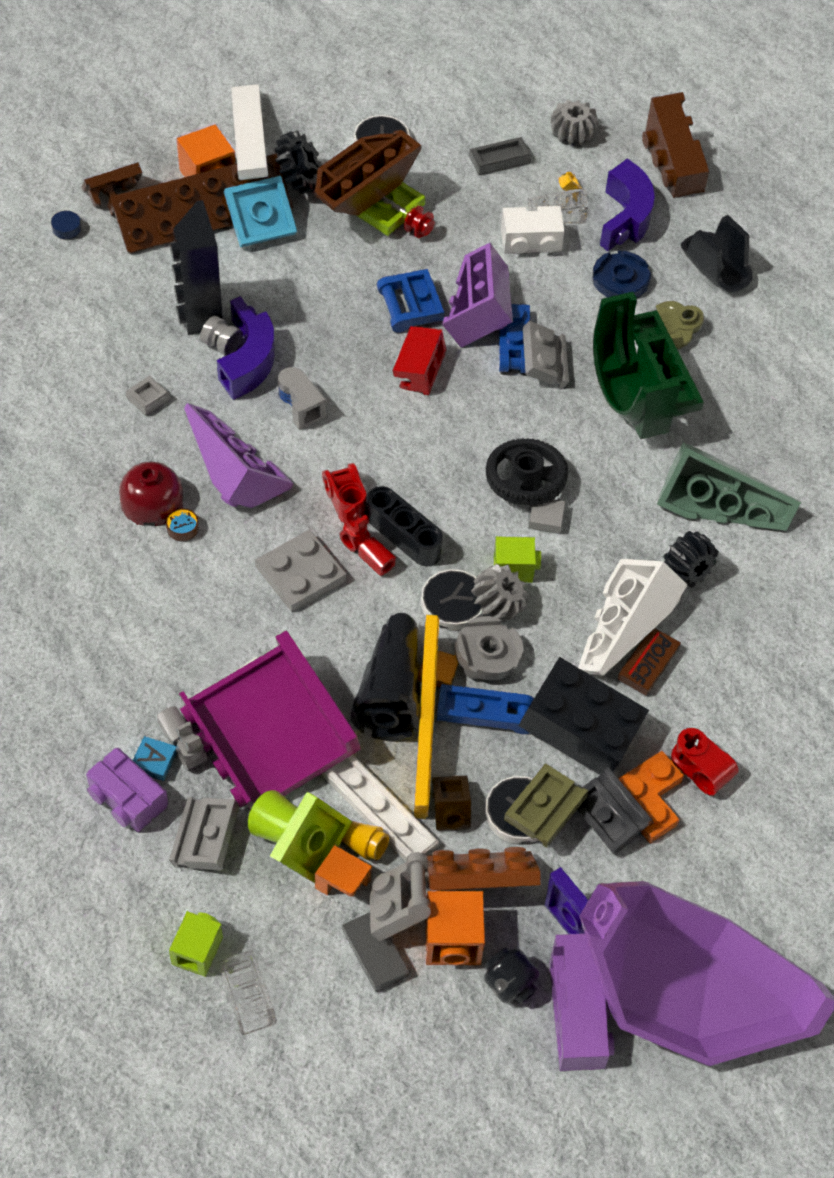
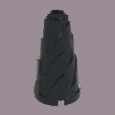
(390, 685)

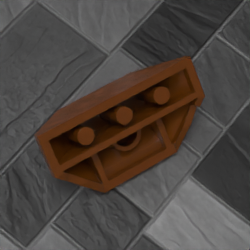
(366, 172)

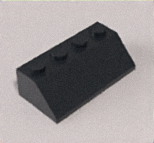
(196, 269)

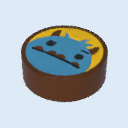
(182, 524)

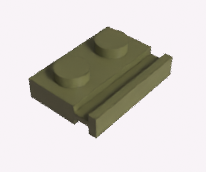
(545, 805)

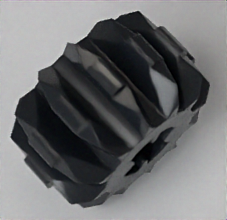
(692, 557)

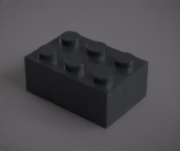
(583, 717)

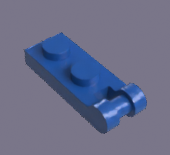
(511, 340)
(482, 707)

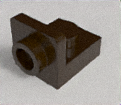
(452, 803)

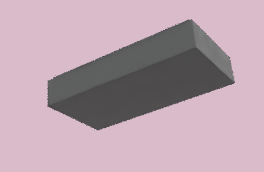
(500, 156)
(378, 959)

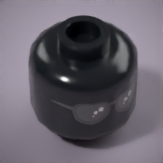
(511, 975)

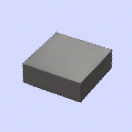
(147, 395)
(547, 516)

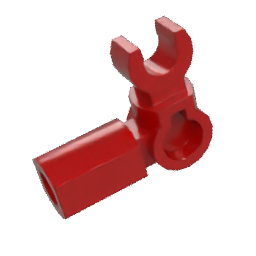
(357, 537)

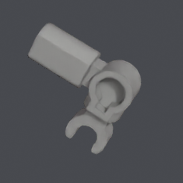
(181, 735)

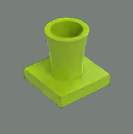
(301, 832)

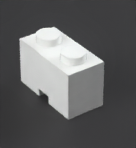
(532, 230)

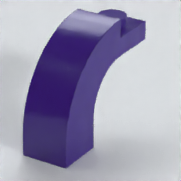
(636, 194)
(251, 363)

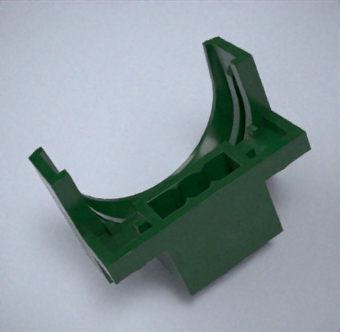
(643, 385)

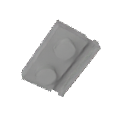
(545, 354)
(204, 833)

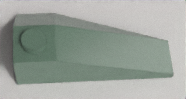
(717, 491)

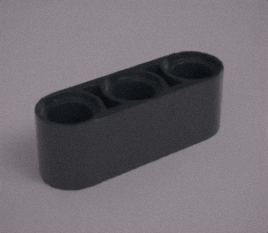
(399, 513)

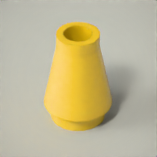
(366, 840)

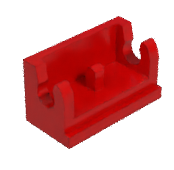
(420, 359)

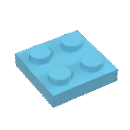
(260, 211)

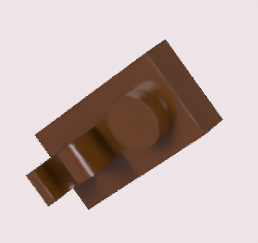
(122, 177)

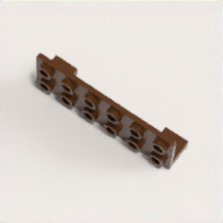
(151, 213)

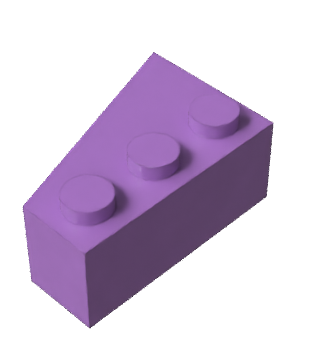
(481, 298)
(578, 1006)

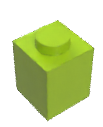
(519, 555)
(196, 943)

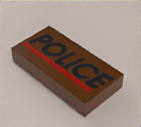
(649, 661)

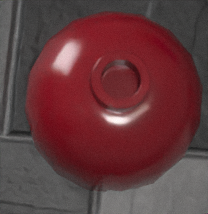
(150, 493)

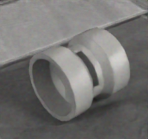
(220, 335)

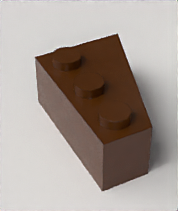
(673, 147)

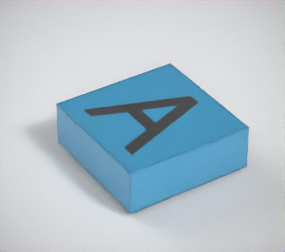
(155, 757)

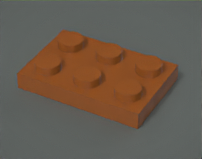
(482, 869)

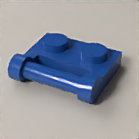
(419, 296)

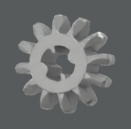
(574, 122)
(500, 592)

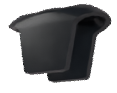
(726, 247)

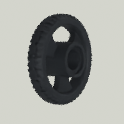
(527, 472)

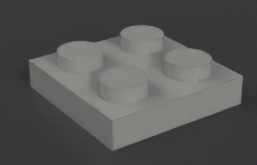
(300, 570)

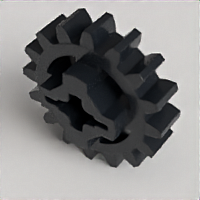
(298, 161)

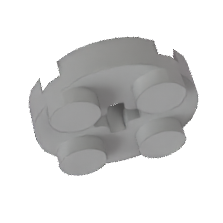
(487, 665)

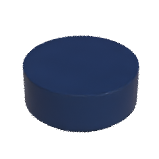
(66, 224)

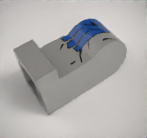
(305, 399)

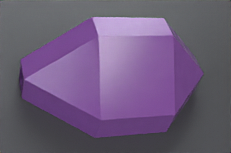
(696, 976)

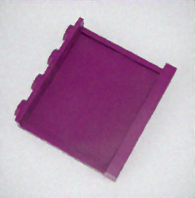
(271, 724)

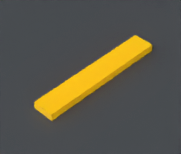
(427, 704)

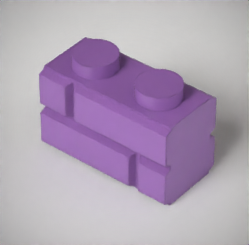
(126, 790)

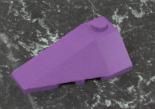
(233, 464)

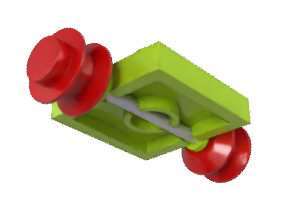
(400, 207)

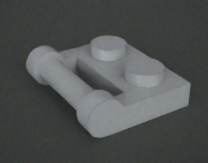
(390, 897)

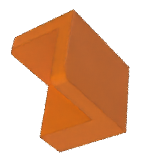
(342, 872)

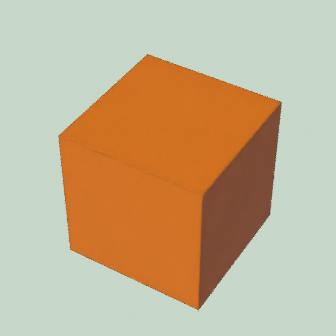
(204, 151)
(455, 928)

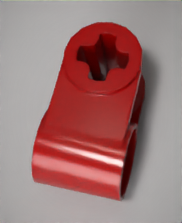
(345, 490)
(704, 763)

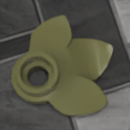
(674, 318)

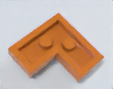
(647, 784)

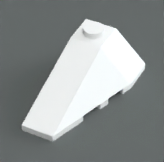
(636, 601)

